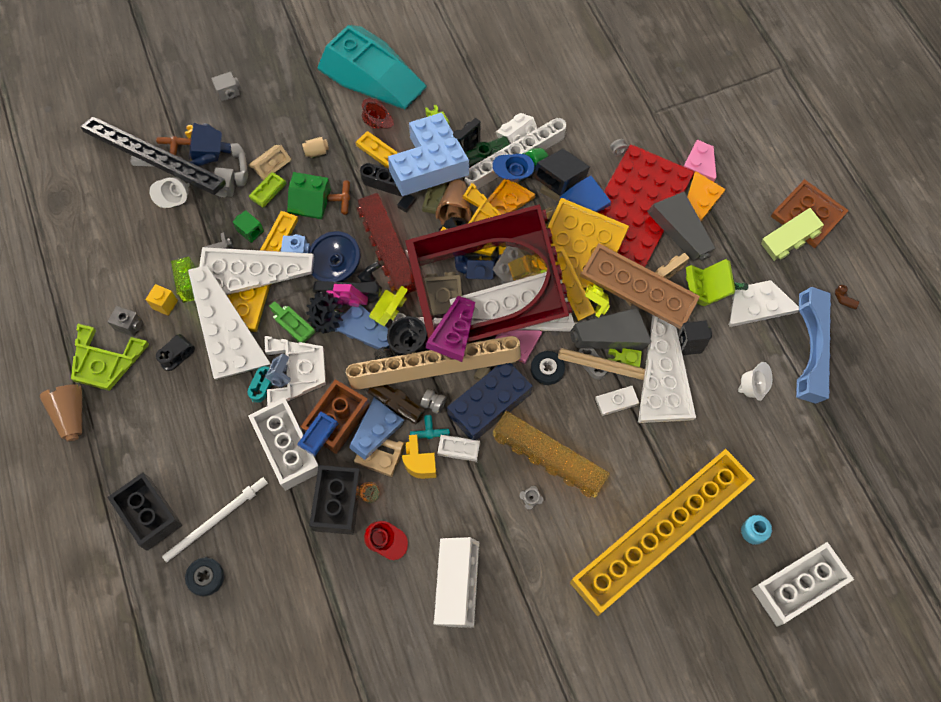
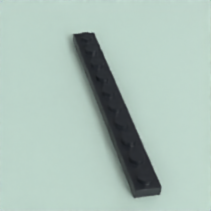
(153, 155)

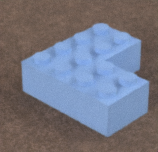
(432, 161)

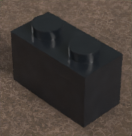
(694, 337)

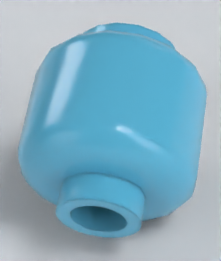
(756, 529)

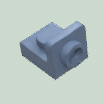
(276, 371)

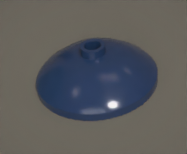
(332, 248)

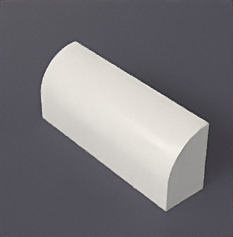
(456, 582)

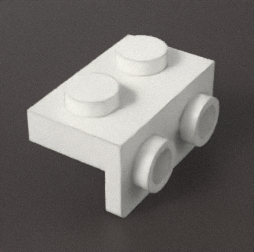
(517, 128)

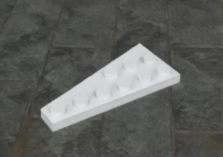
(508, 298)
(226, 336)
(665, 384)

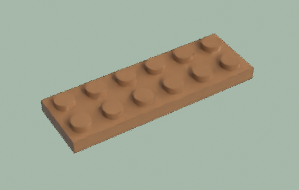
(640, 286)

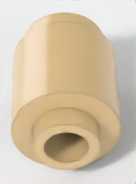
(315, 147)

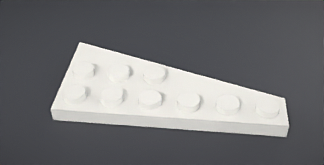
(249, 269)

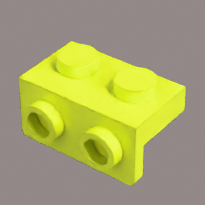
(597, 295)
(386, 306)

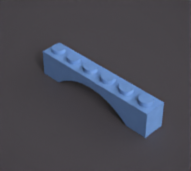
(814, 381)

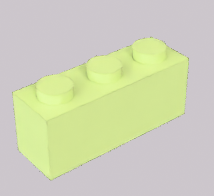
(792, 234)

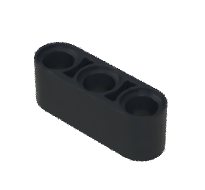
(377, 177)

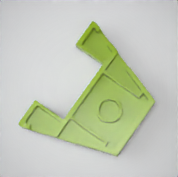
(102, 367)

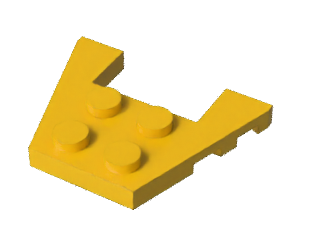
(484, 211)

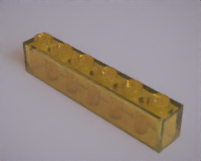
(550, 454)

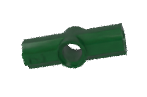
(486, 149)

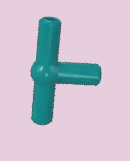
(429, 432)

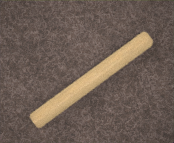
(601, 363)

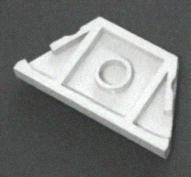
(760, 303)

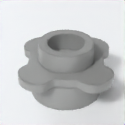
(529, 503)

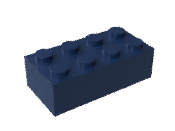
(488, 400)

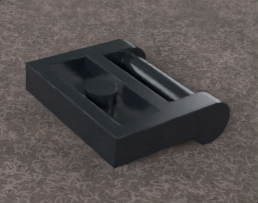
(469, 134)

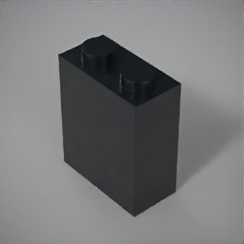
(560, 171)

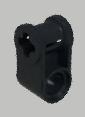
(174, 351)

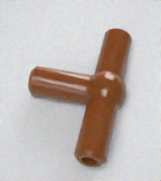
(174, 141)
(344, 197)

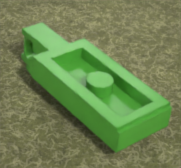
(292, 322)

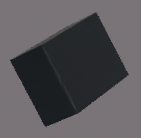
(406, 202)

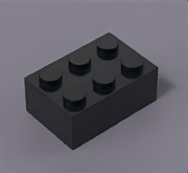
(335, 500)
(144, 511)

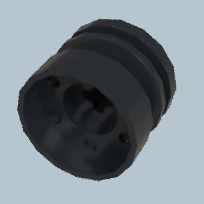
(407, 336)

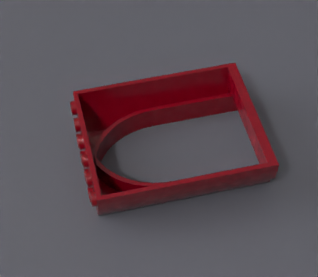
(517, 229)

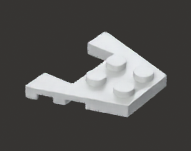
(304, 368)

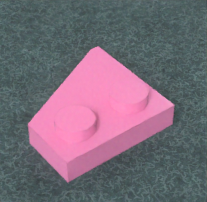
(702, 160)
(528, 341)

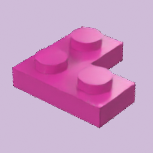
(349, 295)

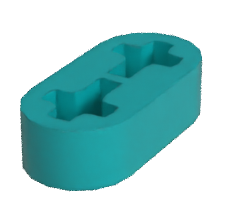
(256, 383)

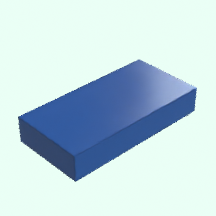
(317, 433)

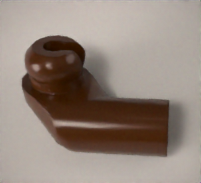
(843, 298)

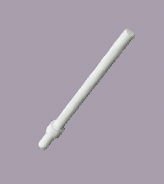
(248, 493)

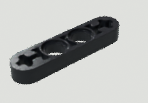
(367, 289)

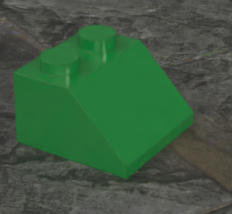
(308, 195)

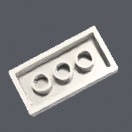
(279, 437)
(802, 584)

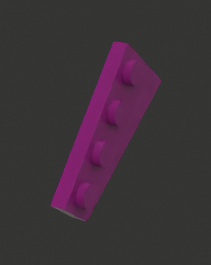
(453, 330)

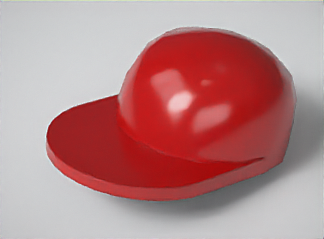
(386, 540)

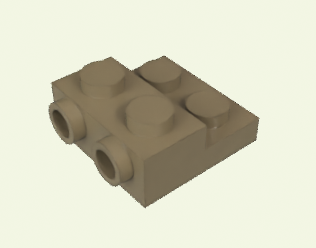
(442, 289)

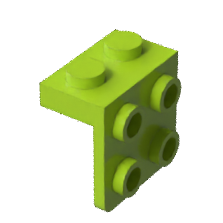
(711, 283)

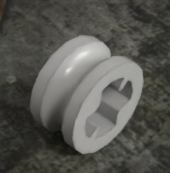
(619, 147)

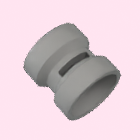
(433, 401)

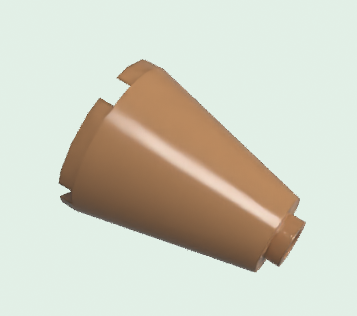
(453, 204)
(65, 410)

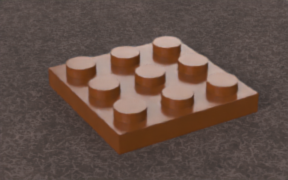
(806, 197)

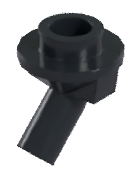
(367, 276)

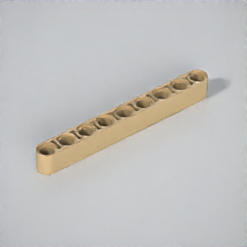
(431, 363)

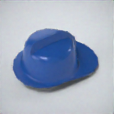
(513, 166)

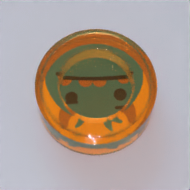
(369, 492)

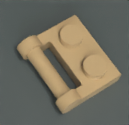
(382, 461)

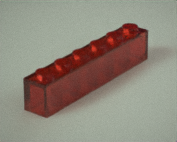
(386, 242)

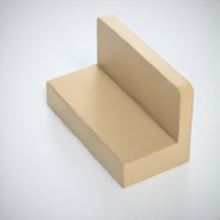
(270, 161)

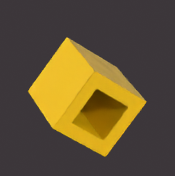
(161, 299)

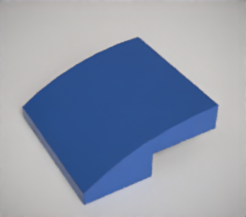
(588, 194)

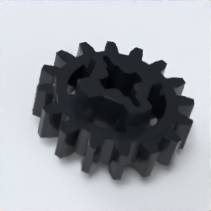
(324, 312)

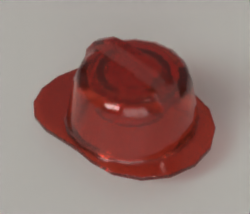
(375, 114)

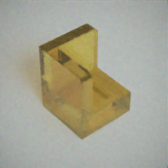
(524, 267)

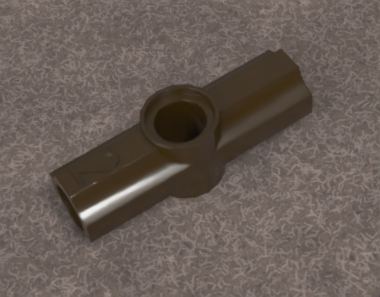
(398, 402)

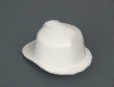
(169, 192)
(757, 381)

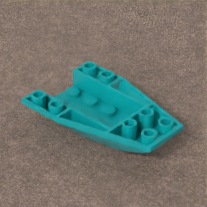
(370, 67)

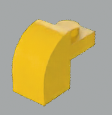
(417, 464)

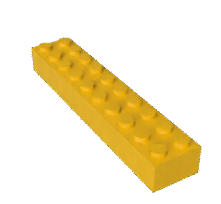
(661, 532)

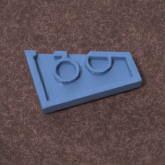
(360, 326)
(375, 429)

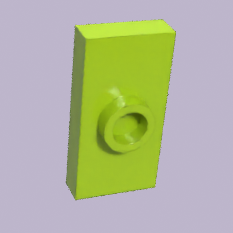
(267, 189)

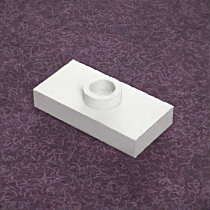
(617, 400)
(458, 448)

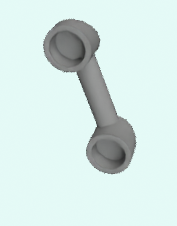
(240, 177)

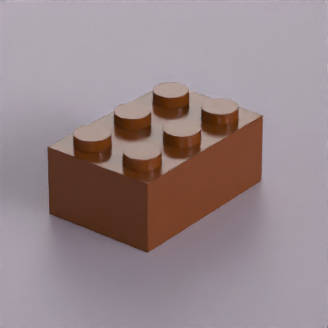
(345, 407)

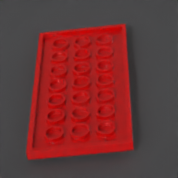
(633, 189)

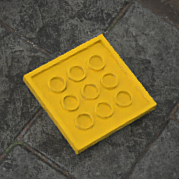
(580, 232)

